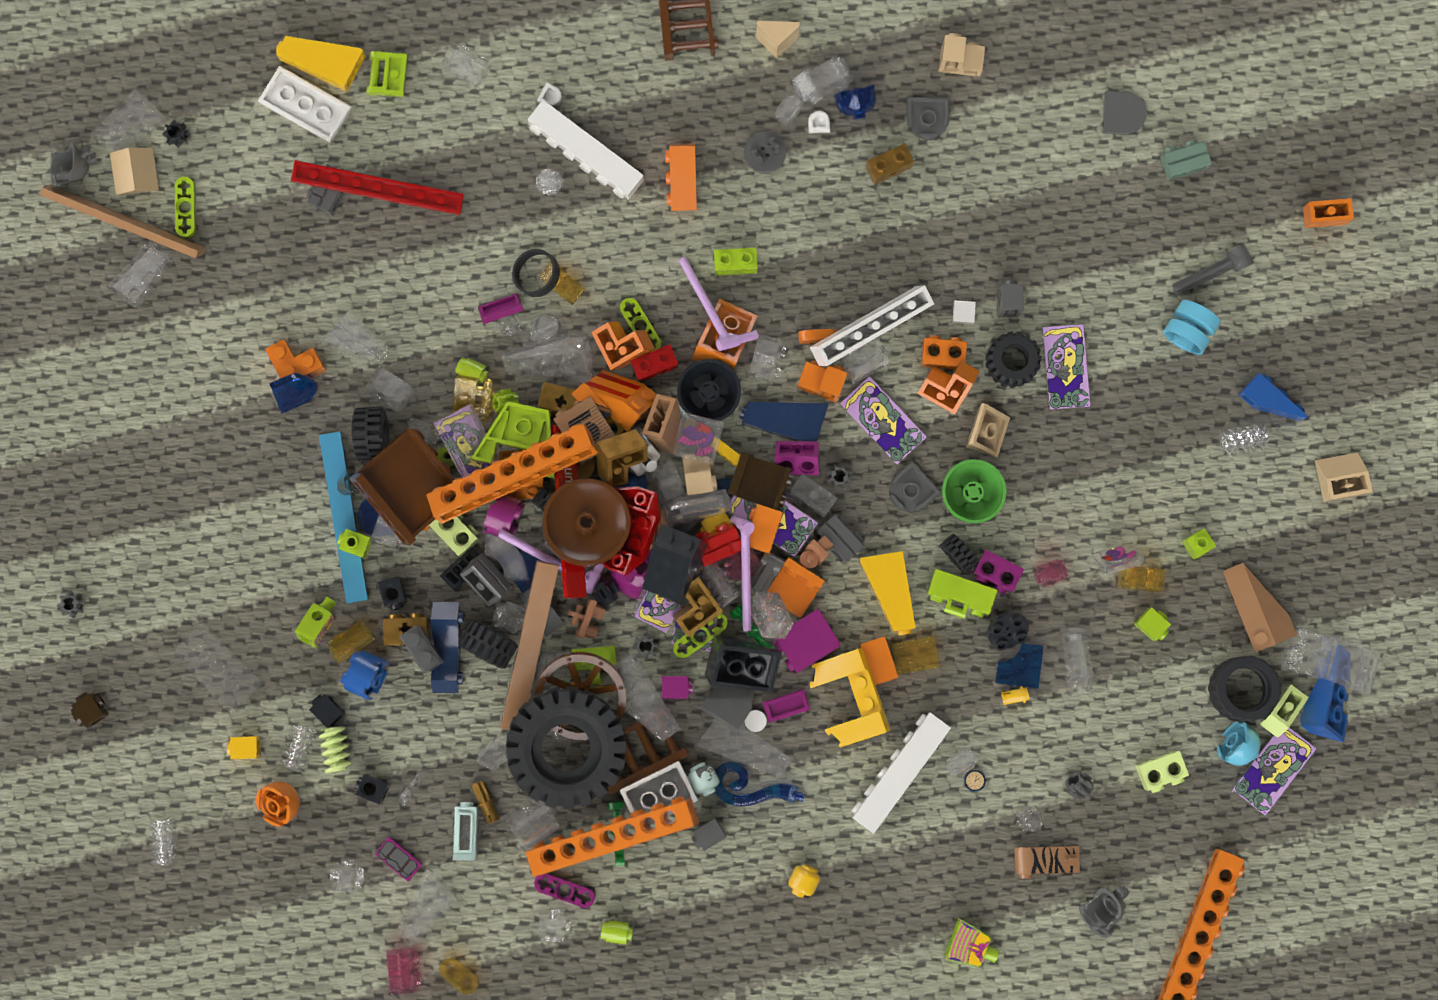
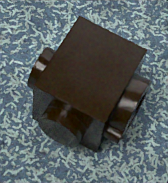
(88, 709)

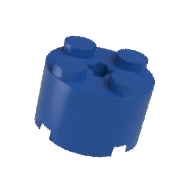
(364, 674)

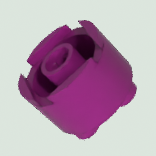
(503, 515)

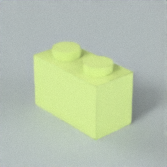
(1285, 712)

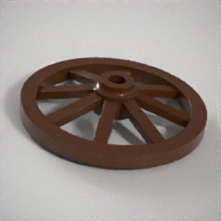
(599, 663)

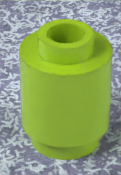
(472, 368)
(616, 932)

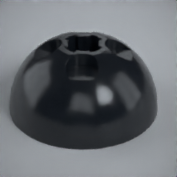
(696, 380)

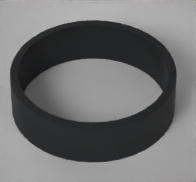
(521, 261)

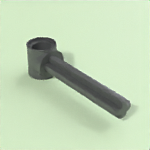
(1236, 260)

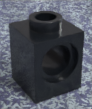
(388, 584)
(326, 710)
(381, 789)

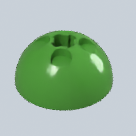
(980, 481)

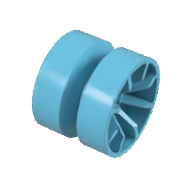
(1191, 327)

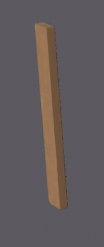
(122, 221)
(530, 640)

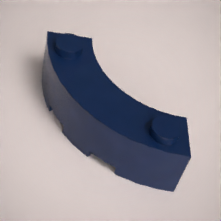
(446, 632)

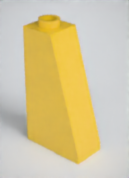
(323, 60)
(890, 586)

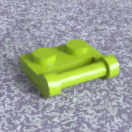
(394, 74)

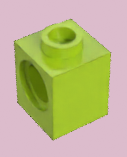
(1198, 543)

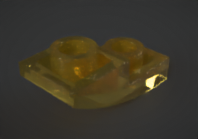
(566, 286)

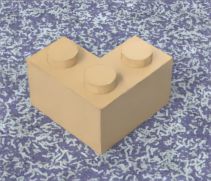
(960, 57)
(698, 476)

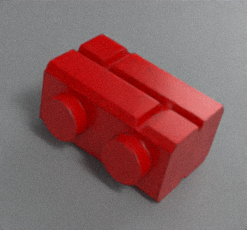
(720, 542)

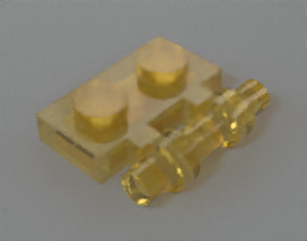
(465, 393)

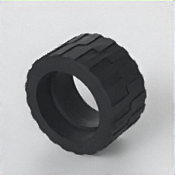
(1269, 681)

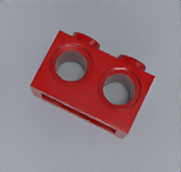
(654, 363)

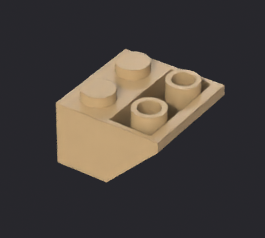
(1343, 477)

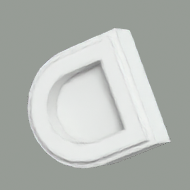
(551, 95)
(819, 122)

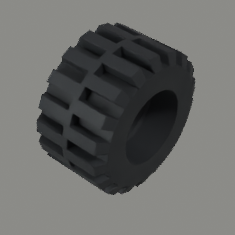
(1026, 347)
(369, 432)
(487, 644)

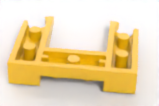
(873, 718)

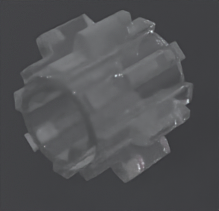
(549, 182)

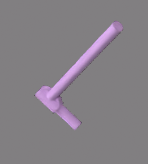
(725, 340)
(746, 528)
(591, 577)

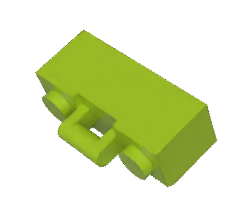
(963, 591)

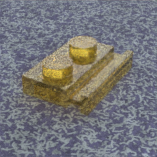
(350, 641)
(915, 655)

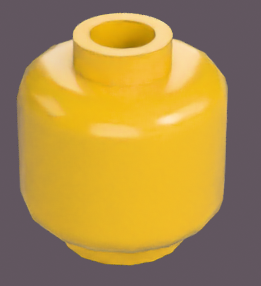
(804, 880)

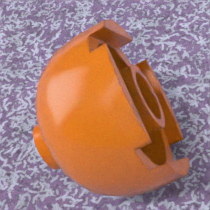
(278, 803)

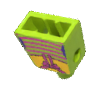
(314, 631)
(969, 945)

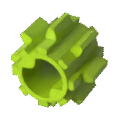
(501, 398)

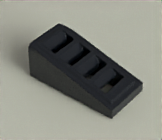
(451, 569)

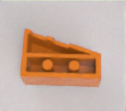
(681, 177)

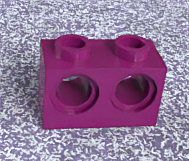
(800, 456)
(999, 567)
(676, 687)

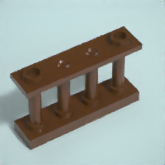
(669, 26)
(656, 763)

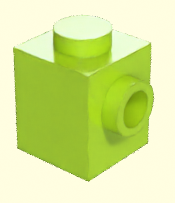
(354, 543)
(1153, 624)

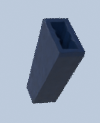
(786, 420)

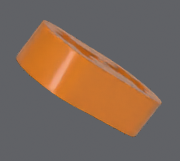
(814, 336)

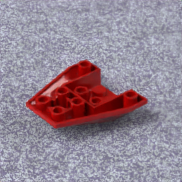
(644, 521)

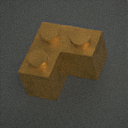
(618, 454)
(699, 611)

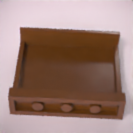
(398, 483)

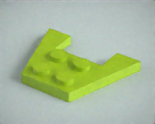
(515, 427)

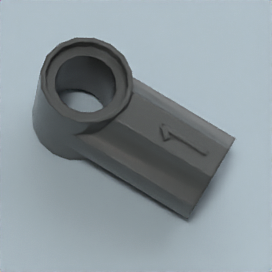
(765, 574)

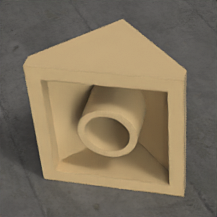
(777, 35)
(134, 170)
(988, 430)

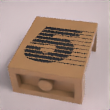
(586, 413)

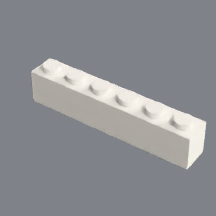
(585, 149)
(871, 325)
(901, 772)

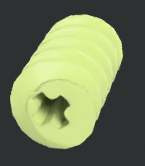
(335, 749)

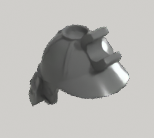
(70, 164)
(1104, 910)

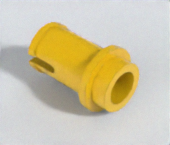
(1015, 696)

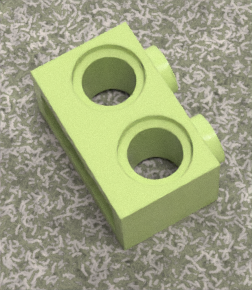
(451, 535)
(1160, 766)

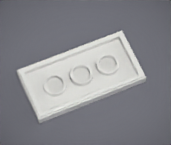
(305, 104)

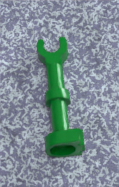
(737, 614)
(616, 807)

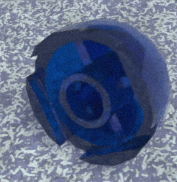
(856, 101)

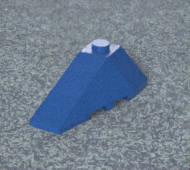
(1324, 711)

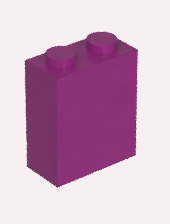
(807, 642)

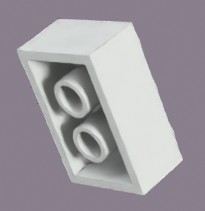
(658, 788)

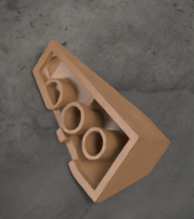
(1260, 612)

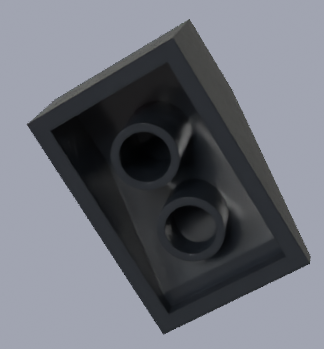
(673, 564)
(742, 664)

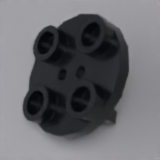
(1008, 630)

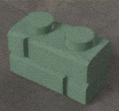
(1185, 159)

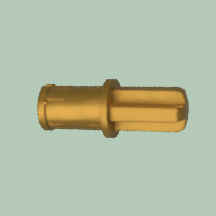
(485, 802)

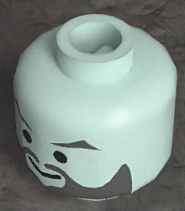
(703, 779)

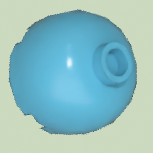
(1240, 745)

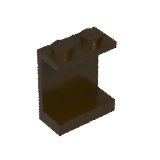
(760, 482)

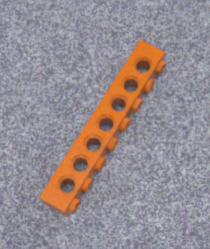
(523, 475)
(542, 863)
(1196, 923)

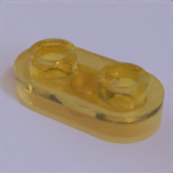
(457, 977)

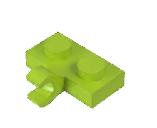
(606, 652)

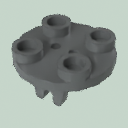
(757, 158)

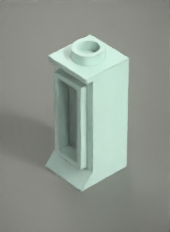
(465, 832)

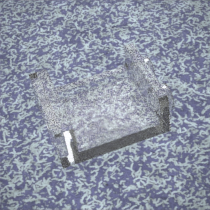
(1347, 664)

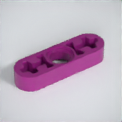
(578, 901)

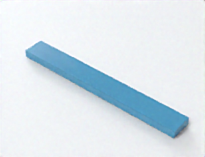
(342, 515)

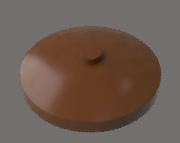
(586, 522)

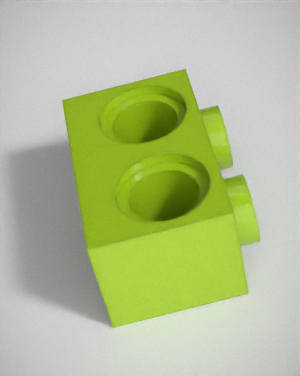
(735, 261)

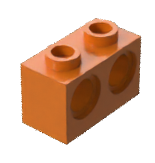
(943, 359)

